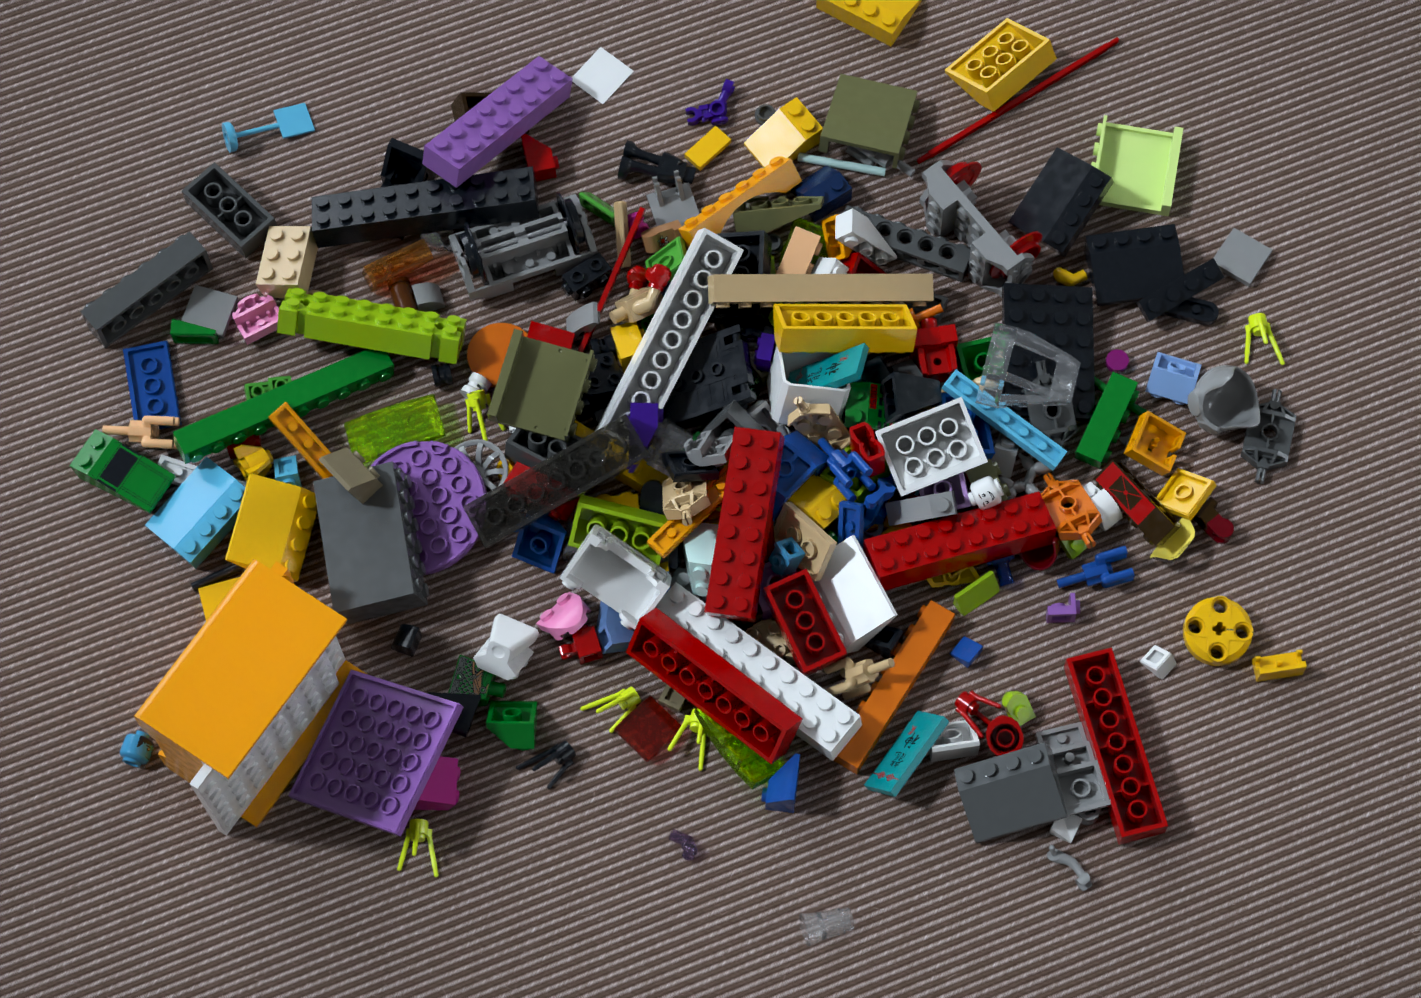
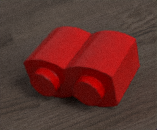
(871, 450)

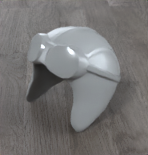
(1224, 400)

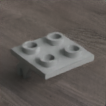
(672, 203)

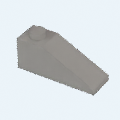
(921, 508)

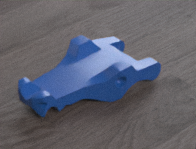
(876, 502)

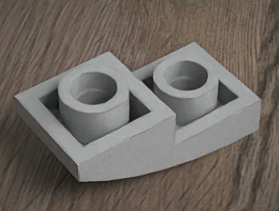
(583, 319)

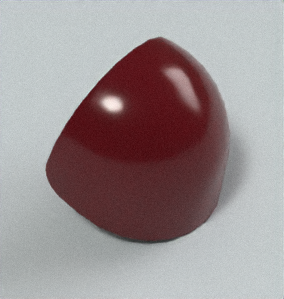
(1042, 557)

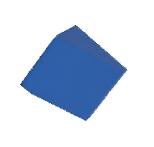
(966, 651)

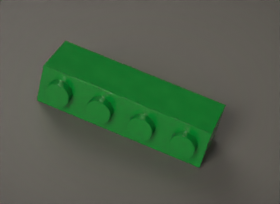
(1106, 420)

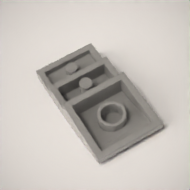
(1076, 768)

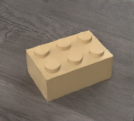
(286, 260)

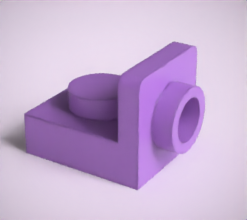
(1060, 613)

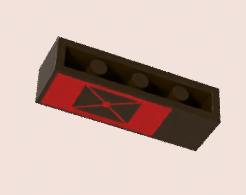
(1137, 503)

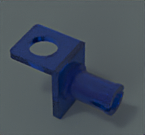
(1003, 570)

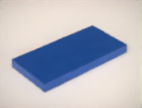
(151, 381)

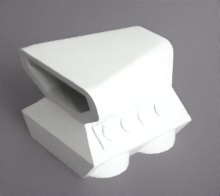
(506, 648)

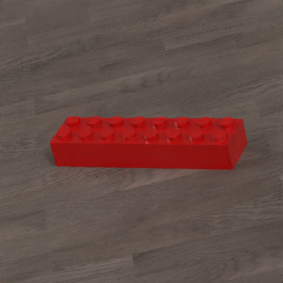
(744, 524)
(960, 541)
(714, 685)
(1116, 745)

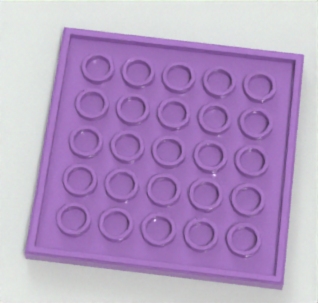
(376, 752)

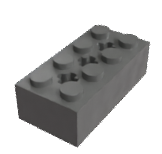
(229, 209)

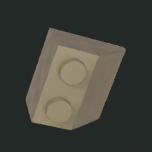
(352, 473)

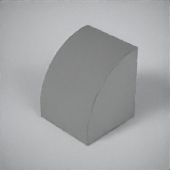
(428, 296)

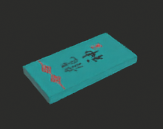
(833, 370)
(906, 753)

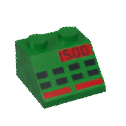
(865, 405)

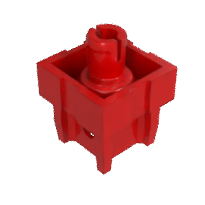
(935, 350)

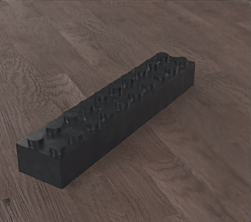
(424, 207)

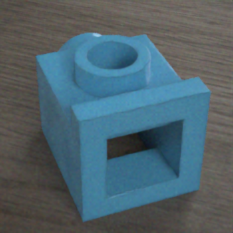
(782, 561)

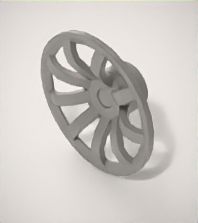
(482, 467)

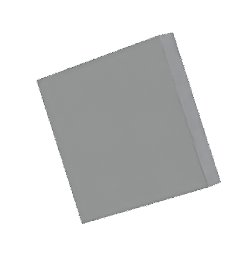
(1242, 257)
(210, 309)

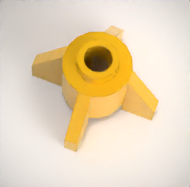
(253, 460)

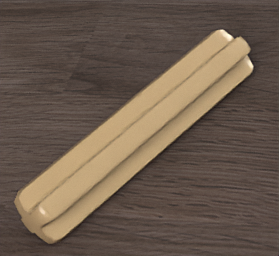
(621, 229)

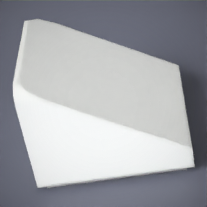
(1158, 661)

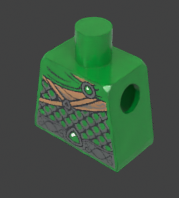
(473, 680)

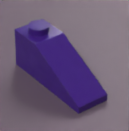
(646, 420)

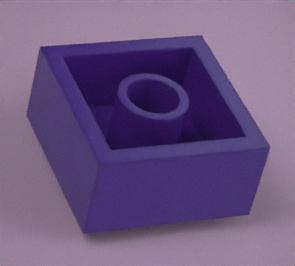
(765, 352)

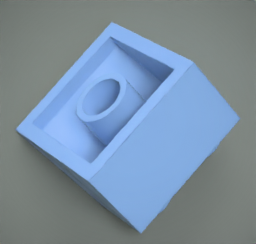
(1172, 378)

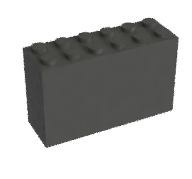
(372, 547)

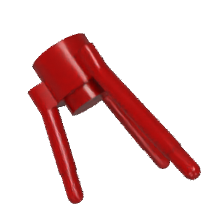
(967, 704)

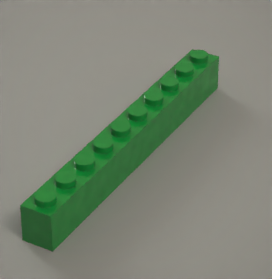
(302, 395)

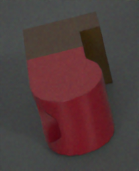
(1213, 523)

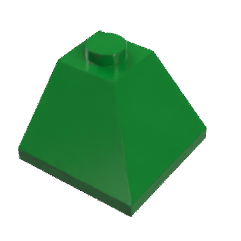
(514, 723)

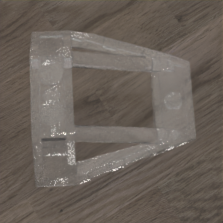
(996, 372)

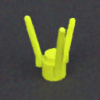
(1259, 327)
(477, 401)
(626, 698)
(696, 727)
(417, 832)

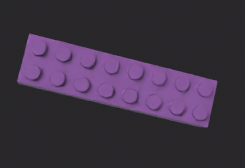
(497, 121)

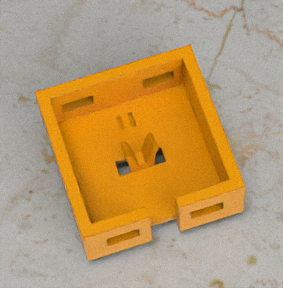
(1165, 439)

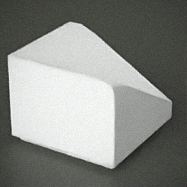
(1066, 828)

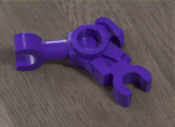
(715, 111)

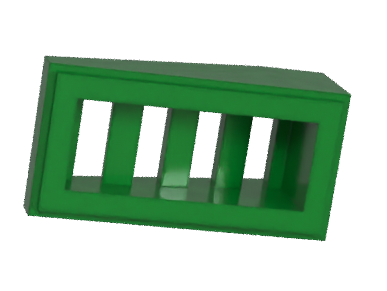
(189, 333)

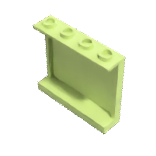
(1140, 164)

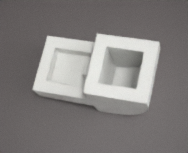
(1105, 505)

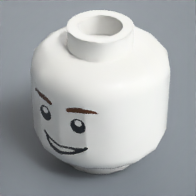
(985, 492)

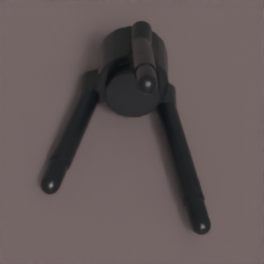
(560, 753)

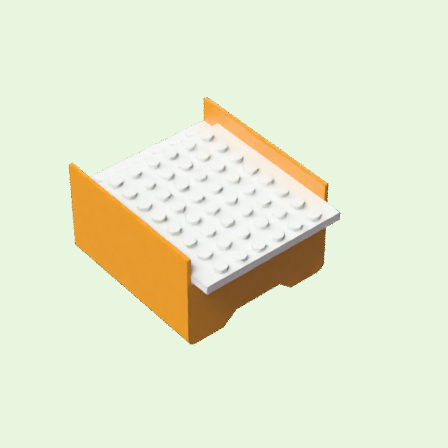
(249, 695)

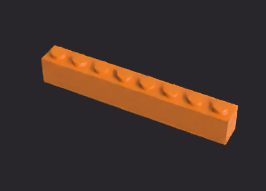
(896, 683)

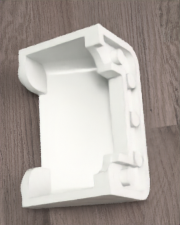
(617, 576)

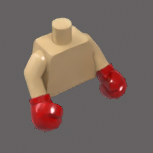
(641, 299)

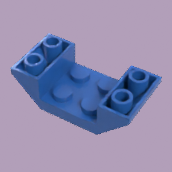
(798, 463)

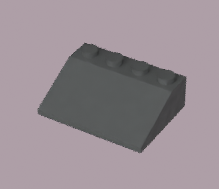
(1011, 792)

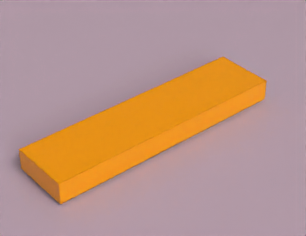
(301, 437)

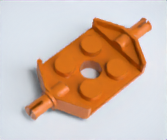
(1072, 522)

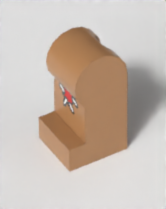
(660, 236)

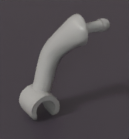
(1060, 857)

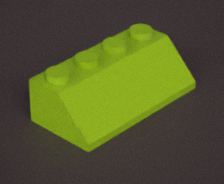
(625, 522)

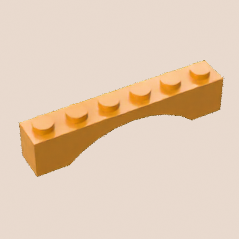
(776, 177)

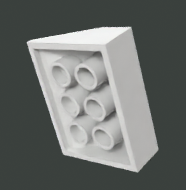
(931, 446)
(854, 596)

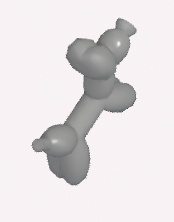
(1026, 485)

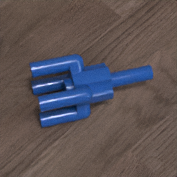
(845, 468)
(1101, 571)

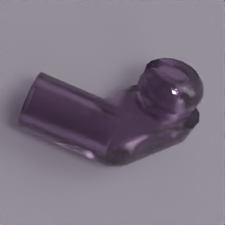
(687, 843)

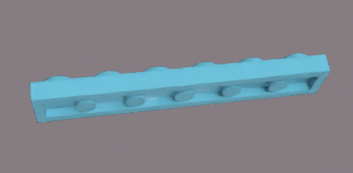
(1006, 422)

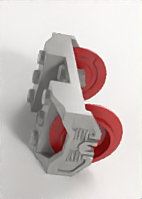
(951, 207)

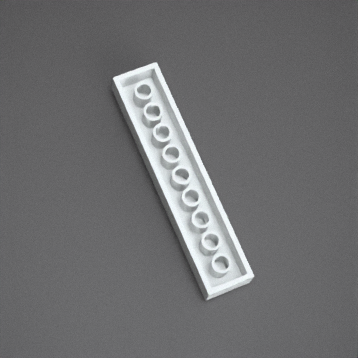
(673, 327)
(826, 720)

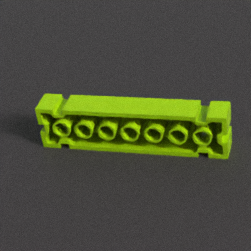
(371, 325)

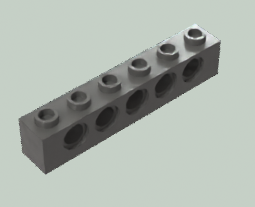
(913, 254)

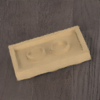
(809, 536)

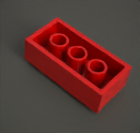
(804, 622)

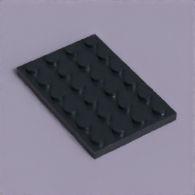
(1063, 319)

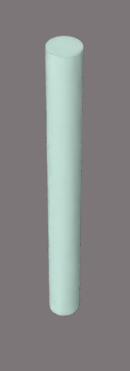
(841, 164)

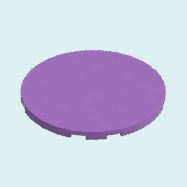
(441, 486)

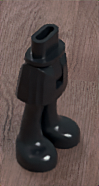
(666, 165)

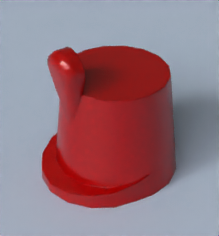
(1004, 735)

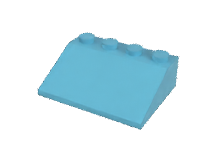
(199, 512)

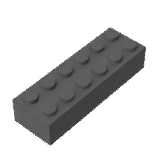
(146, 289)

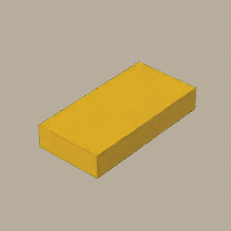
(707, 148)

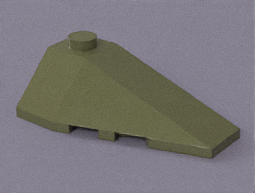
(767, 214)

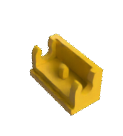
(1278, 666)

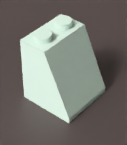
(698, 556)

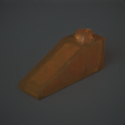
(396, 265)

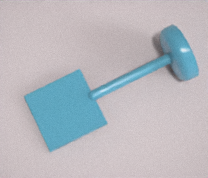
(290, 120)

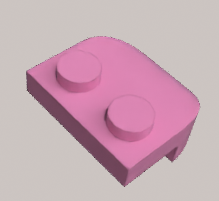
(256, 317)
(565, 616)

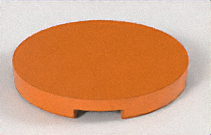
(489, 348)

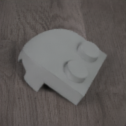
(708, 449)

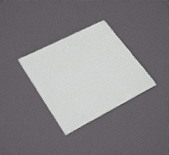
(601, 75)

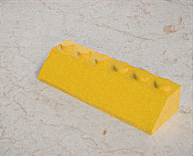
(843, 326)

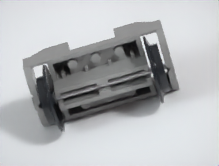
(540, 247)

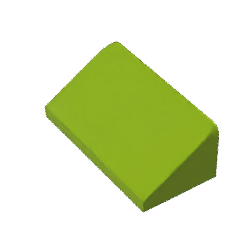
(976, 593)

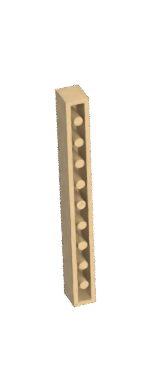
(819, 289)

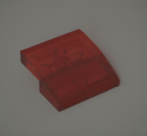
(648, 729)

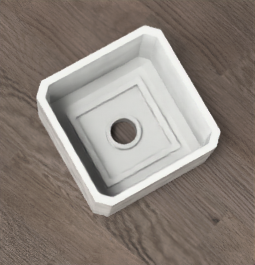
(783, 392)

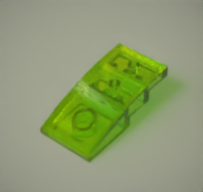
(395, 425)
(742, 759)

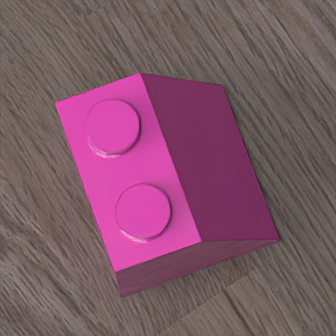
(441, 787)

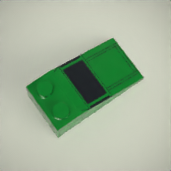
(121, 471)

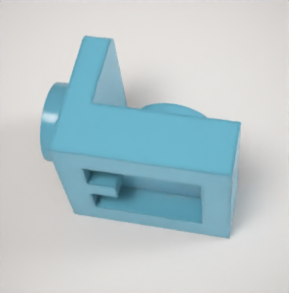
(287, 470)

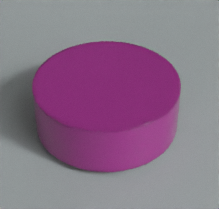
(1117, 361)

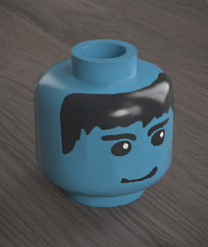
(137, 749)

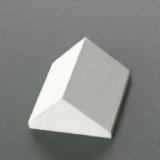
(955, 741)

